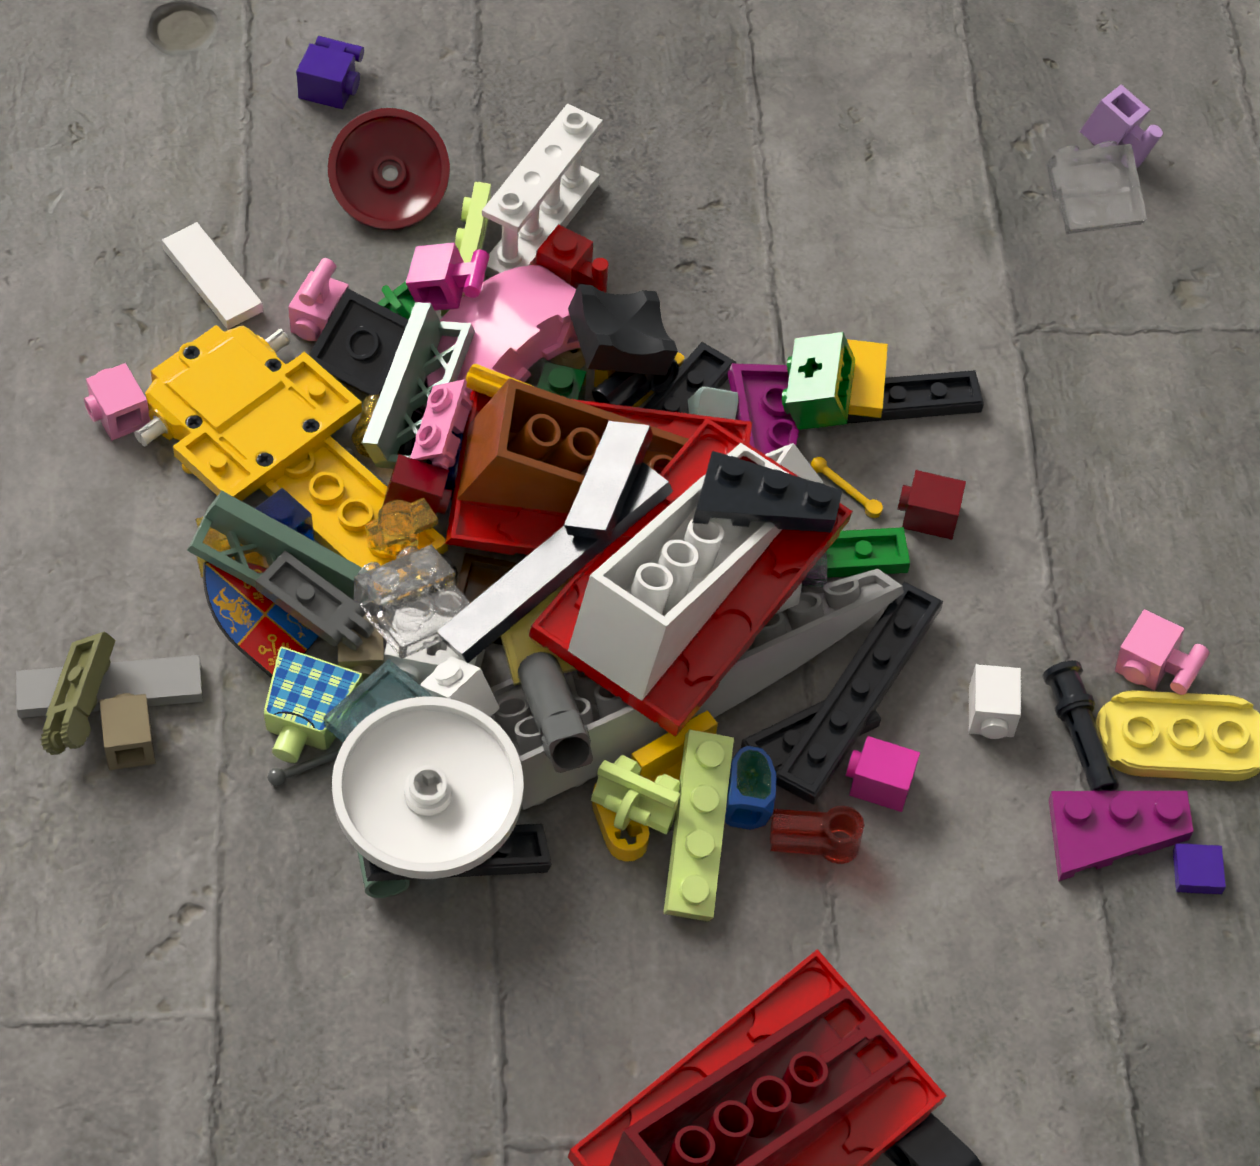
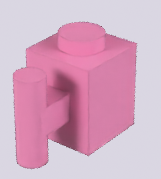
(315, 301)
(1154, 650)

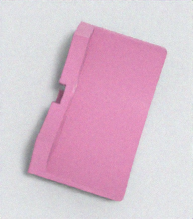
(514, 322)

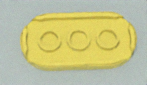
(1181, 735)

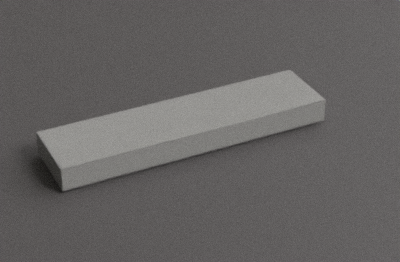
(161, 679)

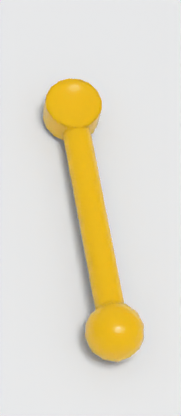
(873, 507)

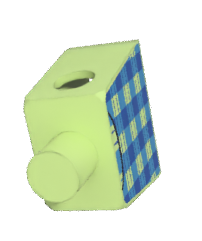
(300, 697)

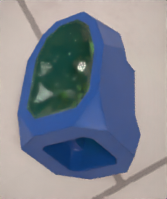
(750, 789)

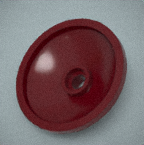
(385, 141)

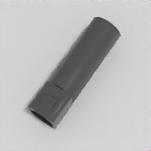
(555, 712)

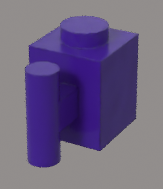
(328, 72)

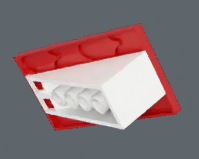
(678, 598)

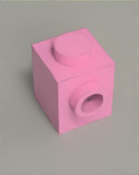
(116, 401)

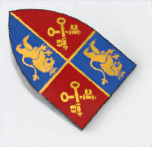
(251, 619)

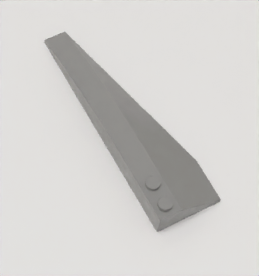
(620, 730)

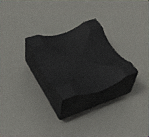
(621, 331)

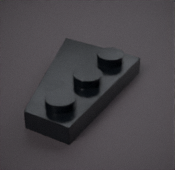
(758, 493)

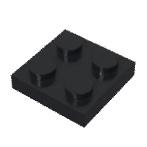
(359, 343)

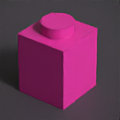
(882, 773)

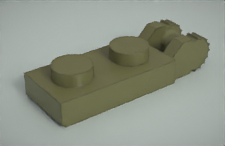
(76, 693)

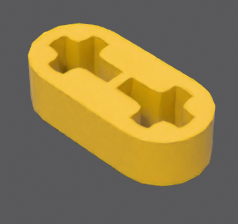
(619, 847)

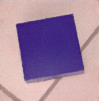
(1199, 868)

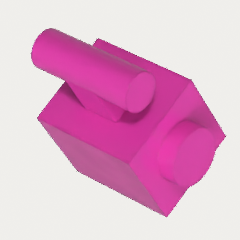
(441, 275)

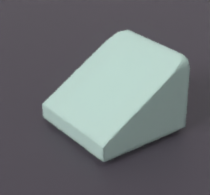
(713, 403)

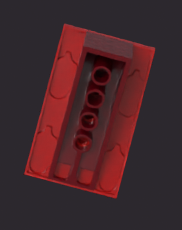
(780, 1084)

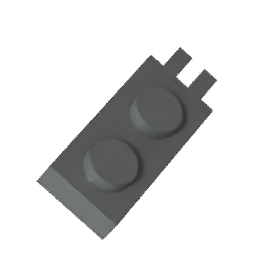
(314, 602)

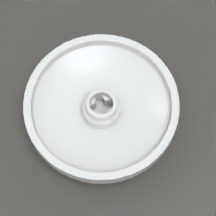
(427, 787)

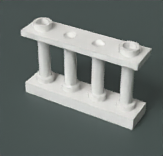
(542, 190)

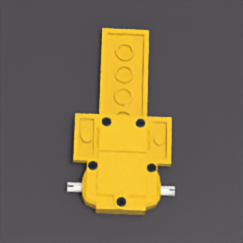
(268, 427)

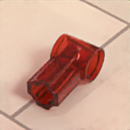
(813, 833)

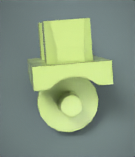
(636, 797)

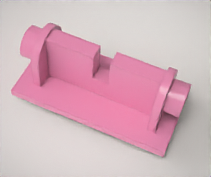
(445, 412)

